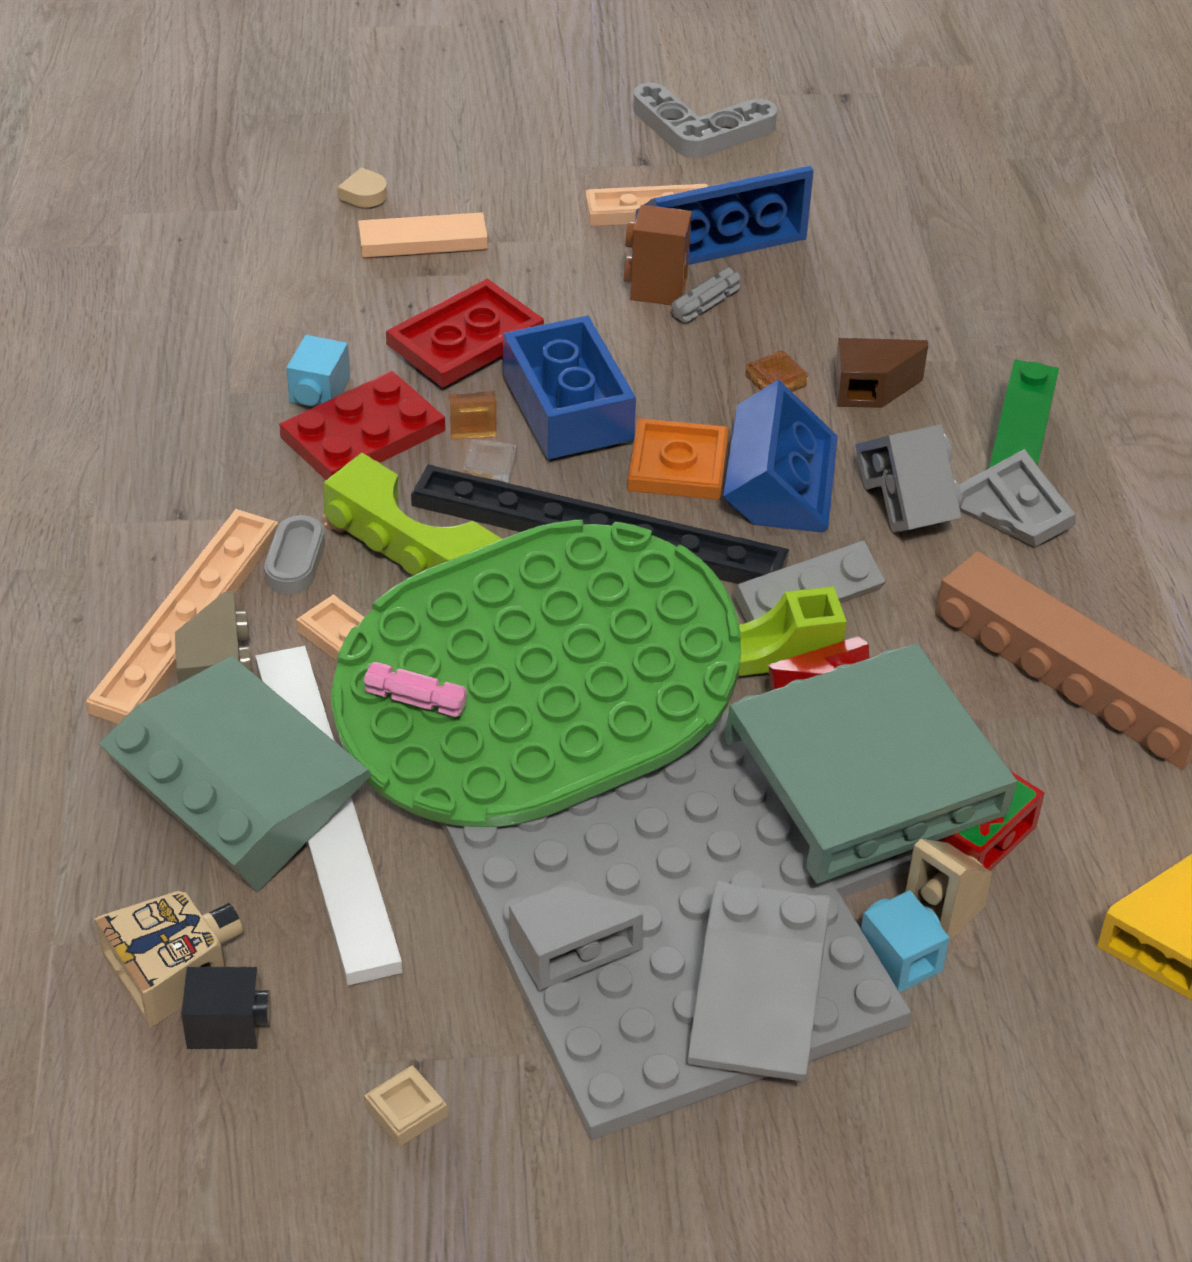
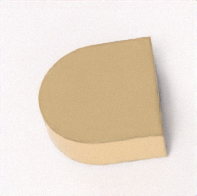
(363, 189)

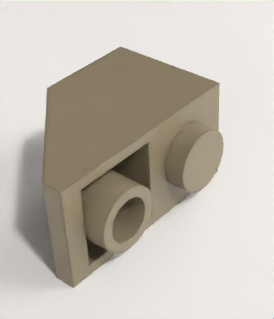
(212, 637)

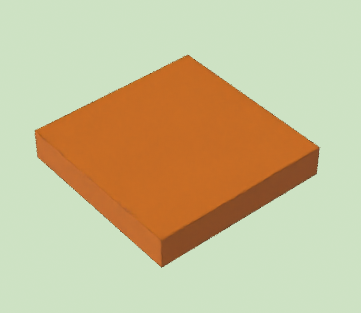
(678, 459)

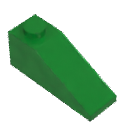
(1025, 411)

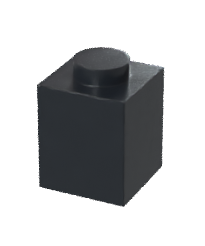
(224, 1008)

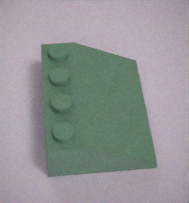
(236, 767)

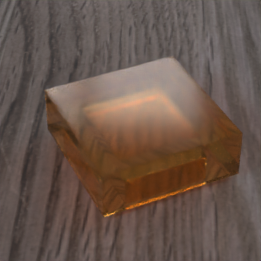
(775, 367)
(472, 414)

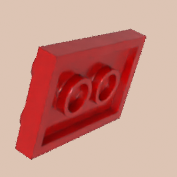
(460, 332)
(370, 419)

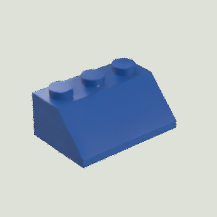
(781, 462)

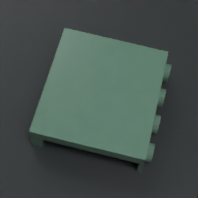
(873, 759)

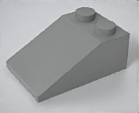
(759, 981)

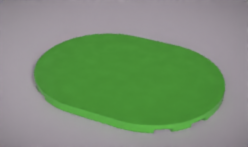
(578, 664)

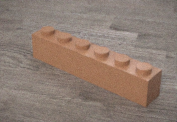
(1071, 655)

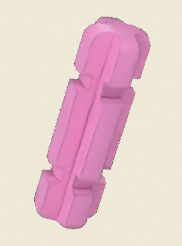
(415, 689)

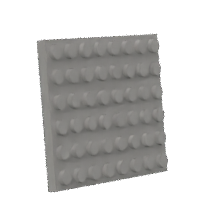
(662, 845)

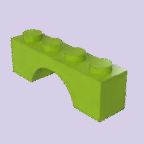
(365, 503)
(794, 626)

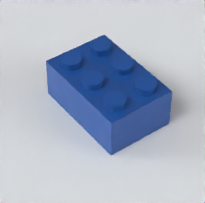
(569, 387)

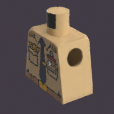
(155, 944)

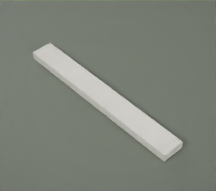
(338, 848)

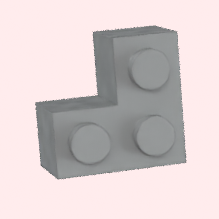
(913, 476)

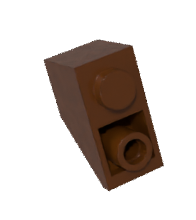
(877, 370)

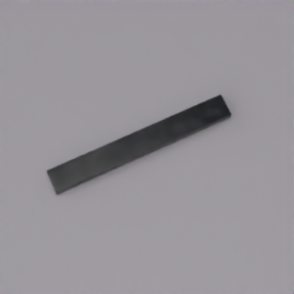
(524, 508)

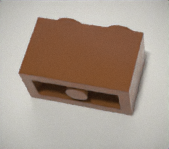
(658, 254)

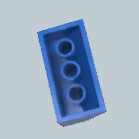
(745, 213)

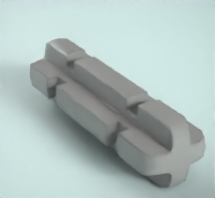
(706, 295)

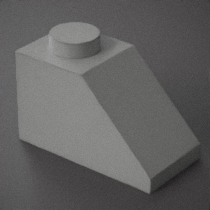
(572, 933)

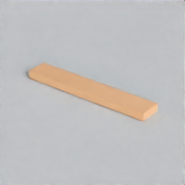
(151, 656)

